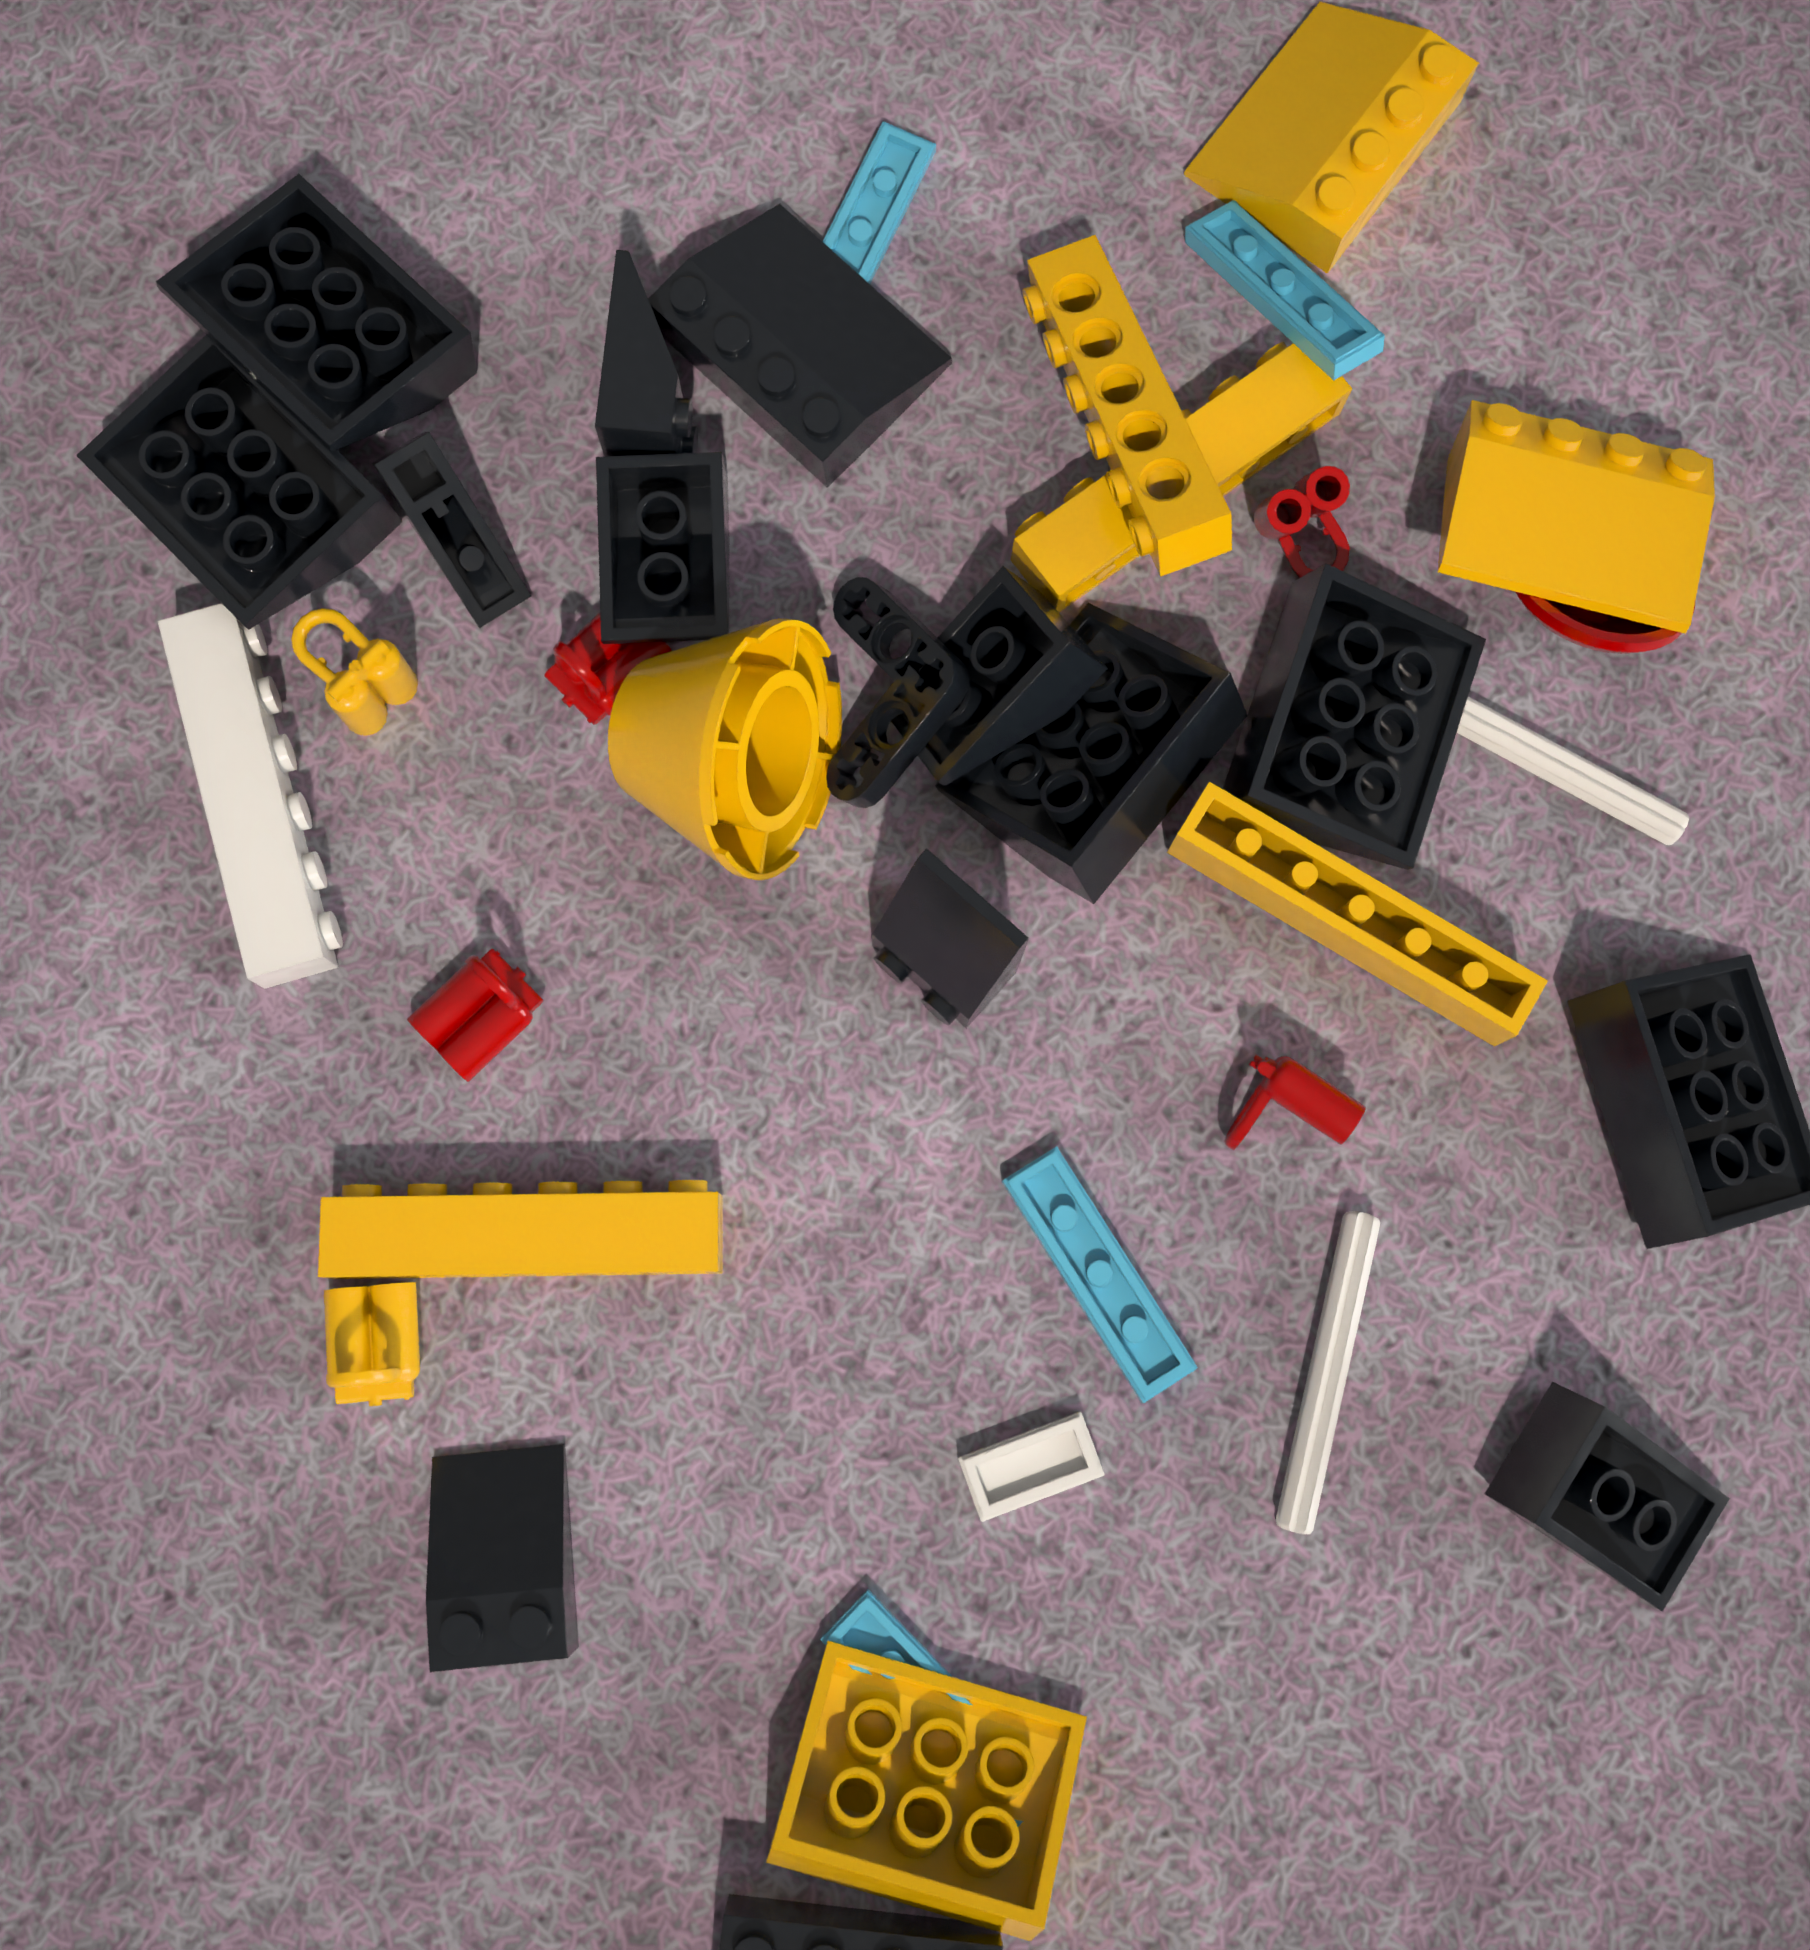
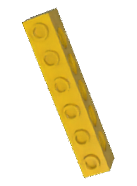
(1127, 408)

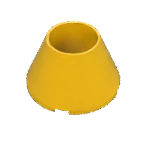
(732, 742)

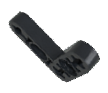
(909, 693)

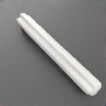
(1572, 773)
(1327, 1373)

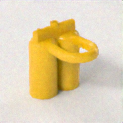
(372, 680)
(372, 1342)

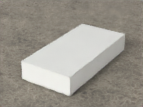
(1031, 1466)

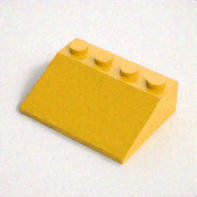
(1333, 127)
(1576, 515)
(924, 1792)

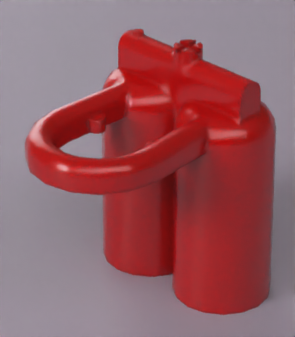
(1291, 509)
(594, 671)
(476, 1013)
(1301, 1094)

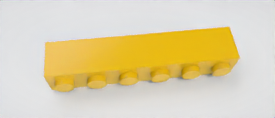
(1238, 434)
(1357, 916)
(521, 1233)

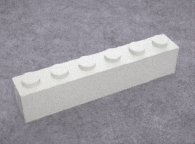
(250, 797)

